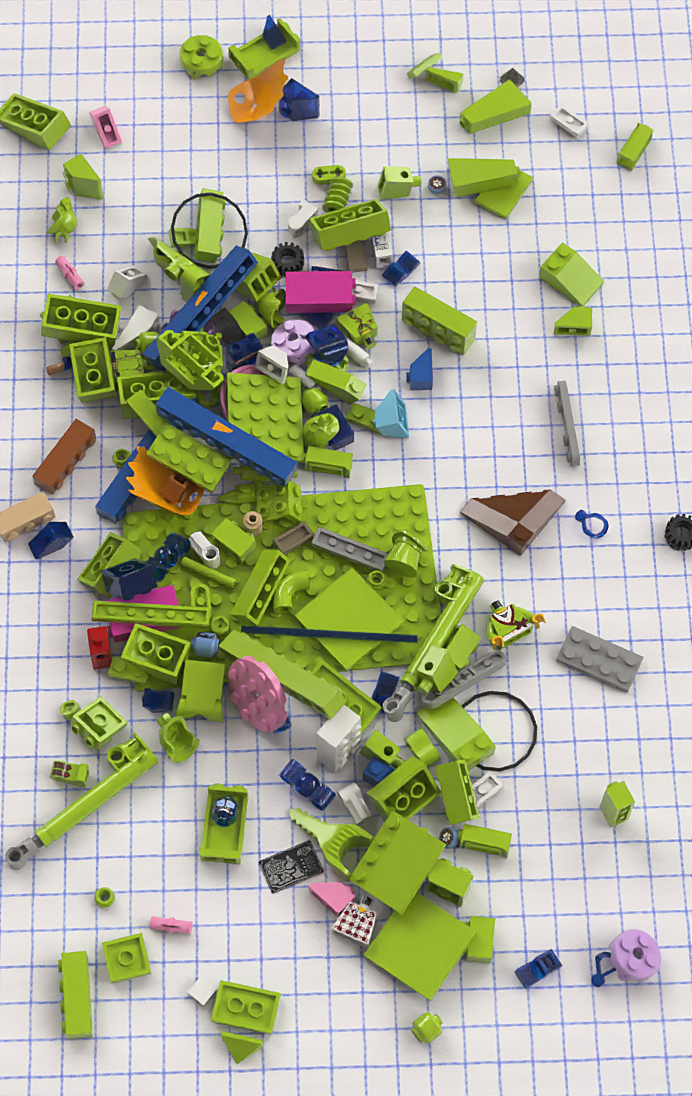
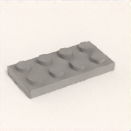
(599, 659)

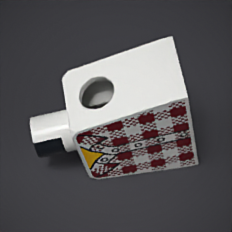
(356, 923)

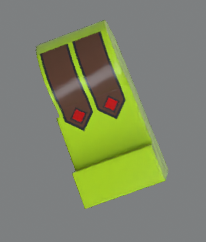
(70, 773)

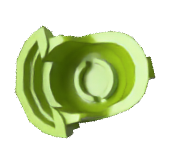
(64, 220)
(271, 305)
(320, 430)
(176, 738)

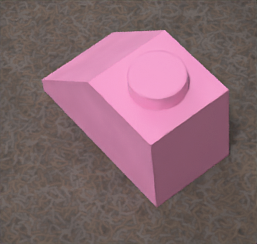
(105, 126)
(333, 895)

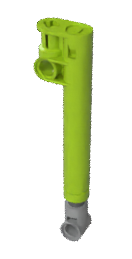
(461, 589)
(135, 762)

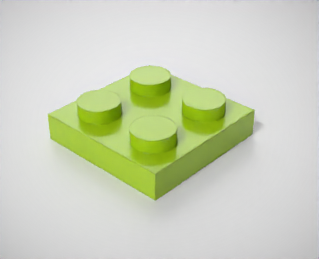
(126, 958)

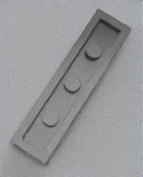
(349, 549)

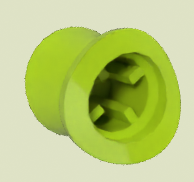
(405, 553)

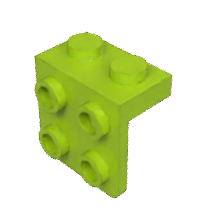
(279, 502)

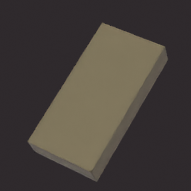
(356, 256)
(293, 538)

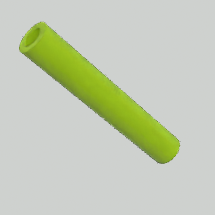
(208, 572)

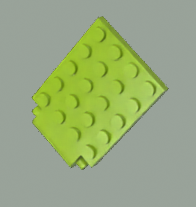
(268, 413)

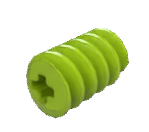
(337, 194)

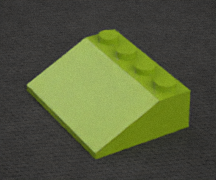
(397, 862)

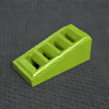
(447, 79)

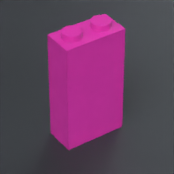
(320, 292)
(161, 596)

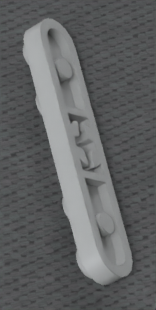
(569, 438)
(473, 673)

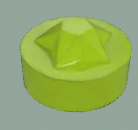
(220, 625)
(69, 708)

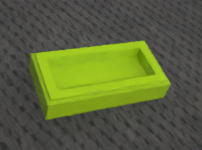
(421, 67)

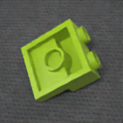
(97, 723)

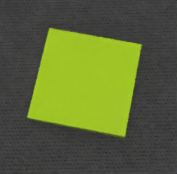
(353, 607)
(421, 945)

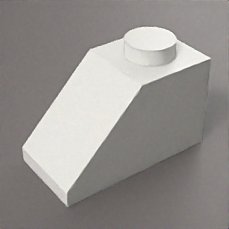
(126, 281)
(273, 363)

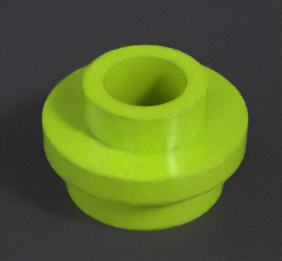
(120, 453)
(376, 575)
(104, 891)

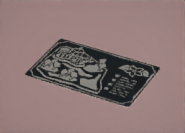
(291, 866)

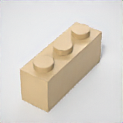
(25, 516)

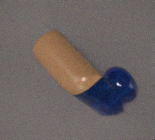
(66, 364)

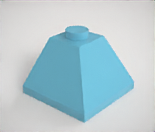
(392, 416)

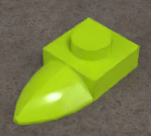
(183, 236)
(242, 494)

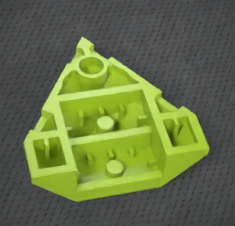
(192, 358)

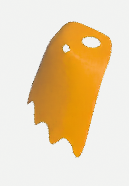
(263, 90)
(150, 479)

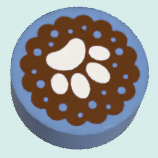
(437, 184)
(449, 837)

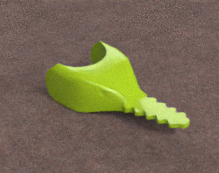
(333, 839)

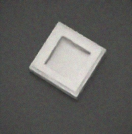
(202, 991)

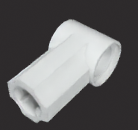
(204, 549)
(352, 799)

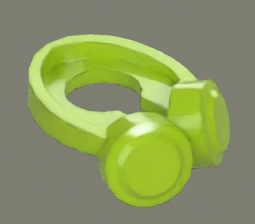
(204, 403)

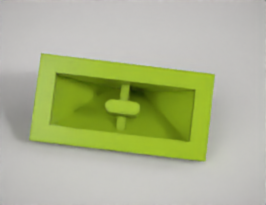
(241, 1046)

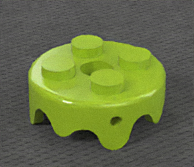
(199, 65)

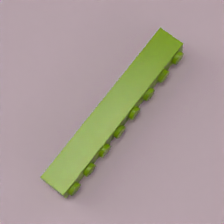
(293, 678)

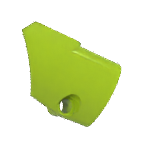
(177, 267)

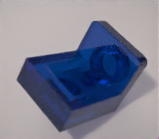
(158, 700)

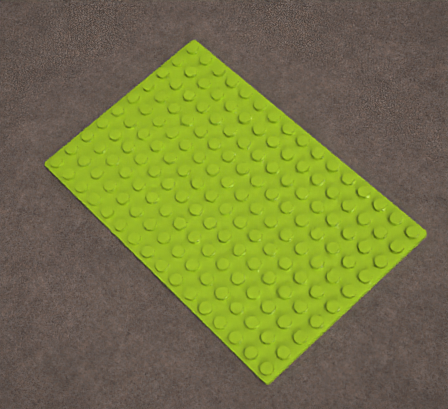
(360, 515)

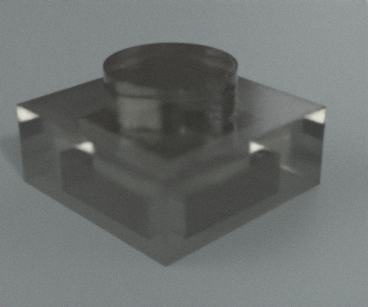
(514, 76)

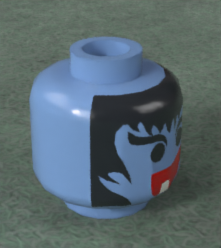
(205, 644)

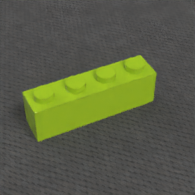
(209, 227)
(260, 587)
(76, 995)

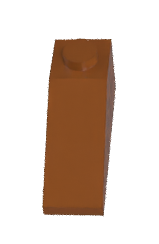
(174, 487)

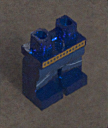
(243, 352)

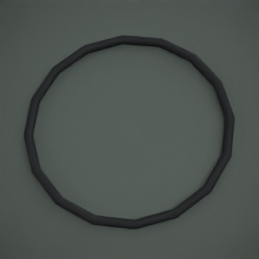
(202, 195)
(531, 716)

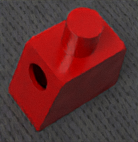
(99, 645)

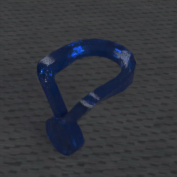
(581, 515)
(598, 979)

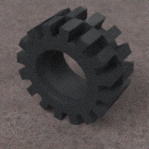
(288, 250)
(671, 536)

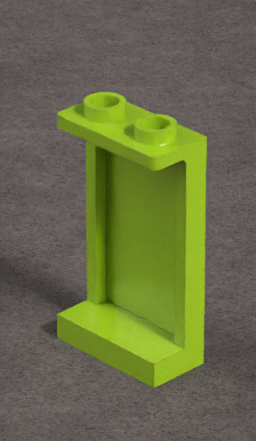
(257, 56)
(224, 843)

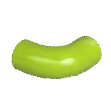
(286, 588)

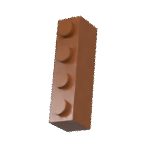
(64, 456)

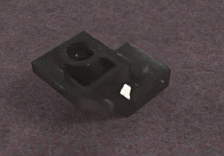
(227, 326)

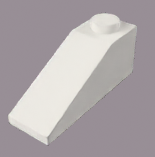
(141, 321)

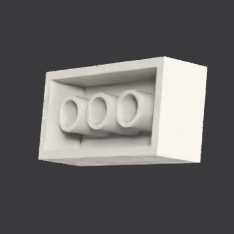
(339, 739)

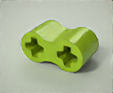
(422, 748)

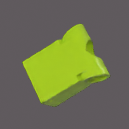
(260, 279)
(202, 690)

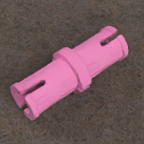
(69, 272)
(171, 925)

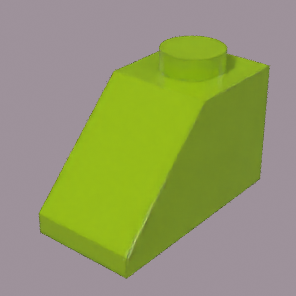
(575, 322)

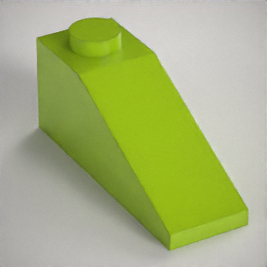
(336, 381)

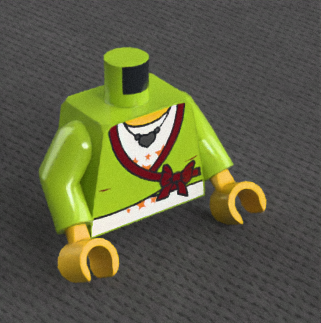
(510, 624)

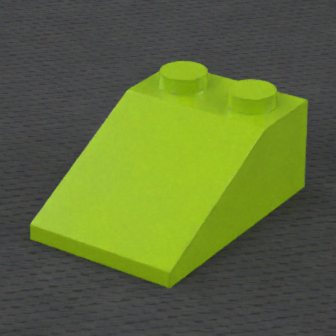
(570, 275)
(93, 370)
(157, 653)

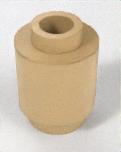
(253, 523)

